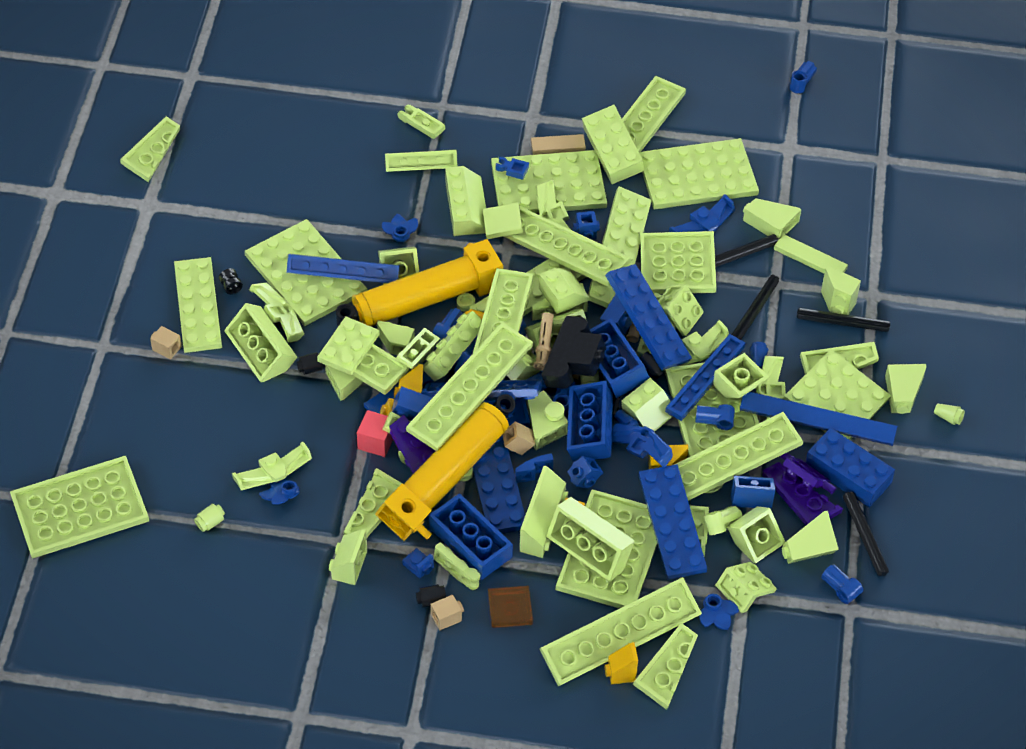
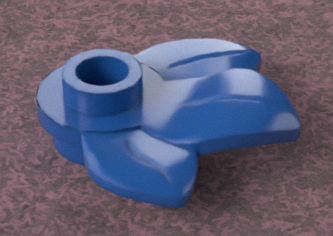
(400, 228)
(280, 491)
(719, 614)

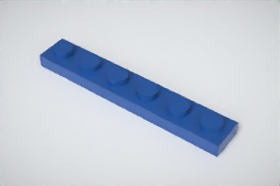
(342, 268)
(704, 377)

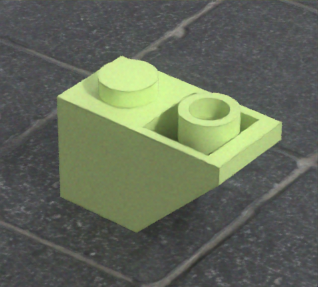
(395, 336)

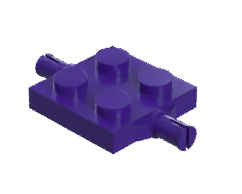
(810, 476)

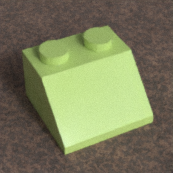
(404, 257)
(561, 289)
(839, 291)
(738, 377)
(648, 405)
(756, 533)
(349, 557)

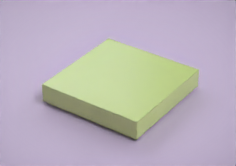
(502, 220)

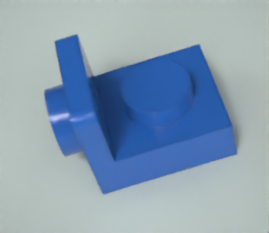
(419, 563)

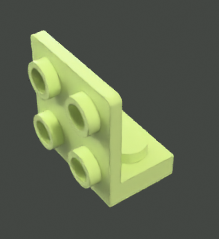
(681, 307)
(743, 584)

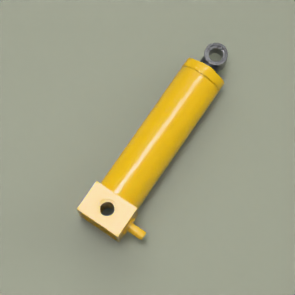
(426, 288)
(414, 500)

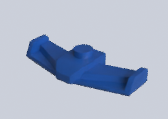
(707, 220)
(642, 441)

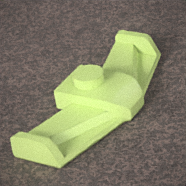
(547, 204)
(279, 310)
(703, 346)
(773, 388)
(273, 468)

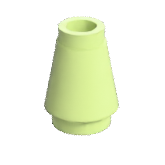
(950, 413)

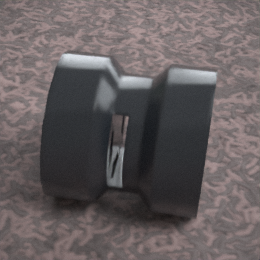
(230, 280)

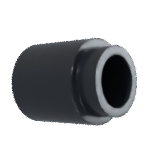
(309, 364)
(651, 365)
(430, 594)

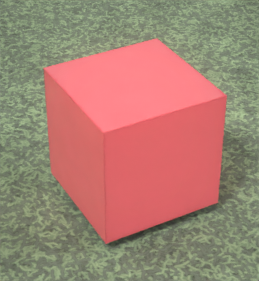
(371, 436)

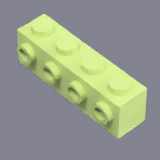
(451, 348)

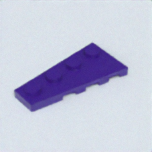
(413, 449)
(800, 498)

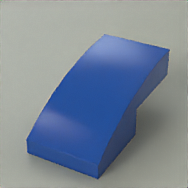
(528, 469)

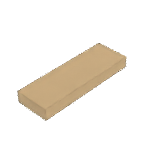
(557, 144)

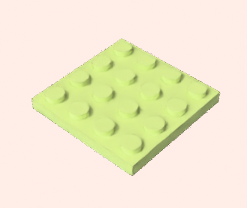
(679, 259)
(839, 388)

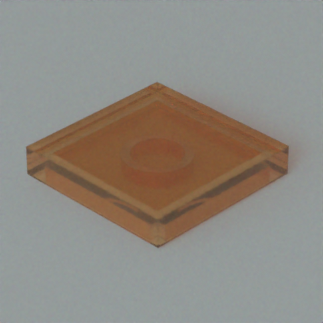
(510, 606)

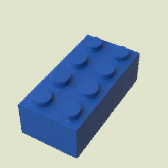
(621, 364)
(590, 421)
(850, 467)
(470, 536)

